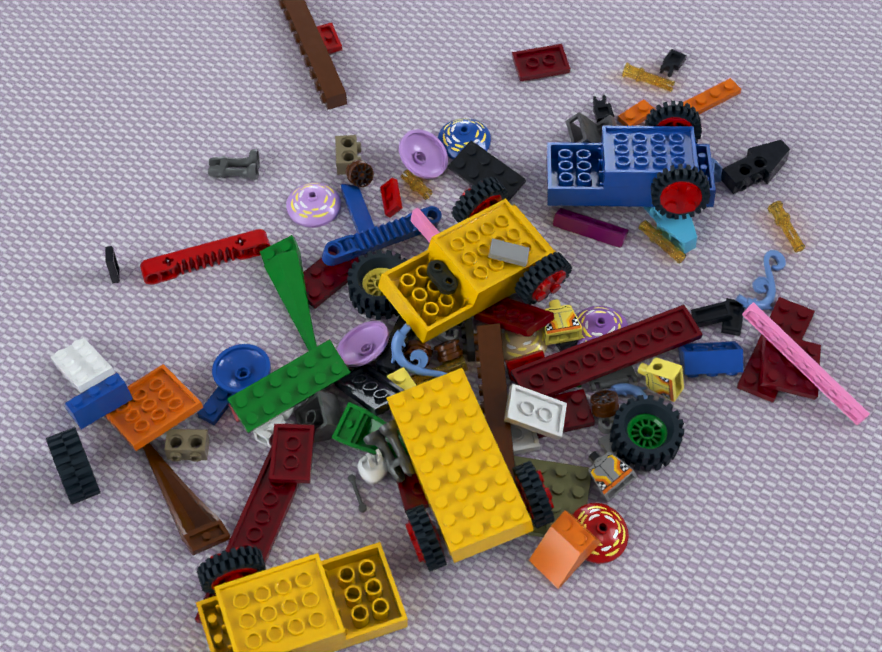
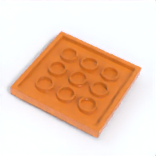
(156, 407)

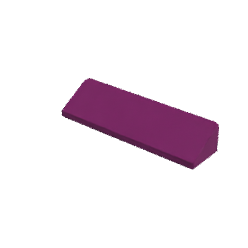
(590, 227)

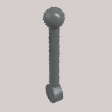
(362, 507)

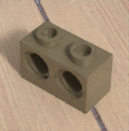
(346, 151)
(187, 440)

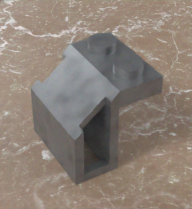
(588, 131)

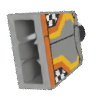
(610, 473)

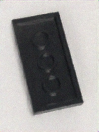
(477, 164)
(369, 388)

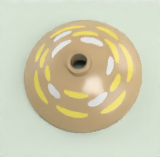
(519, 345)

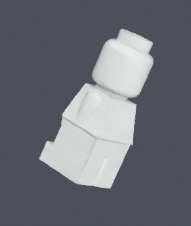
(264, 433)

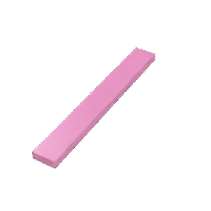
(805, 364)

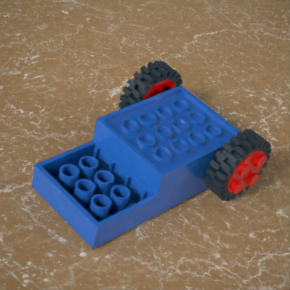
(637, 166)

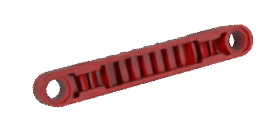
(158, 269)

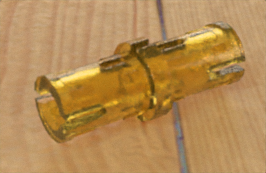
(416, 184)

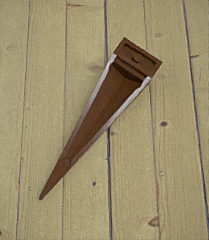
(194, 520)

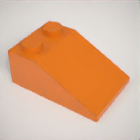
(563, 549)

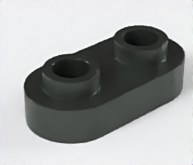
(440, 276)

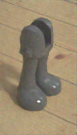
(220, 166)
(378, 439)

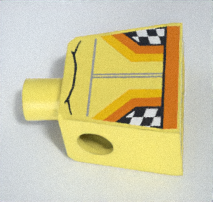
(564, 326)
(663, 378)

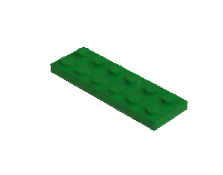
(288, 386)

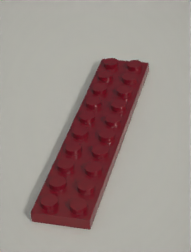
(608, 352)
(261, 515)

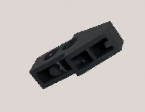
(759, 164)

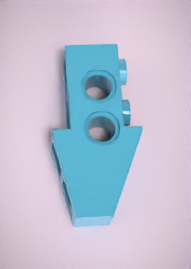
(678, 231)

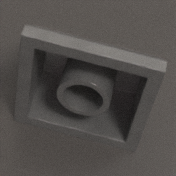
(322, 412)

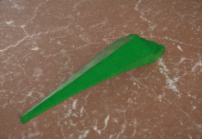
(286, 271)
(357, 424)

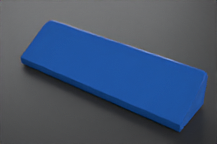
(357, 207)

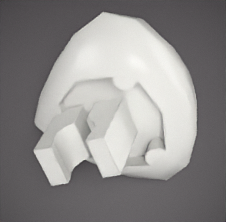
(372, 467)

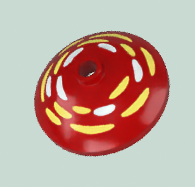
(614, 537)

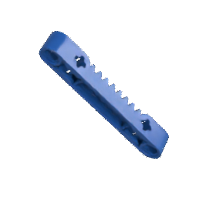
(376, 238)

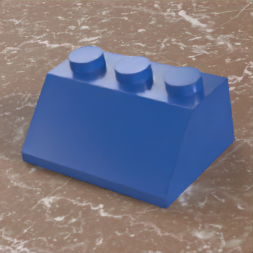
(711, 358)
(98, 401)

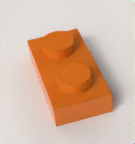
(635, 114)

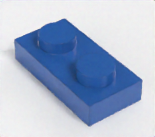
(215, 406)

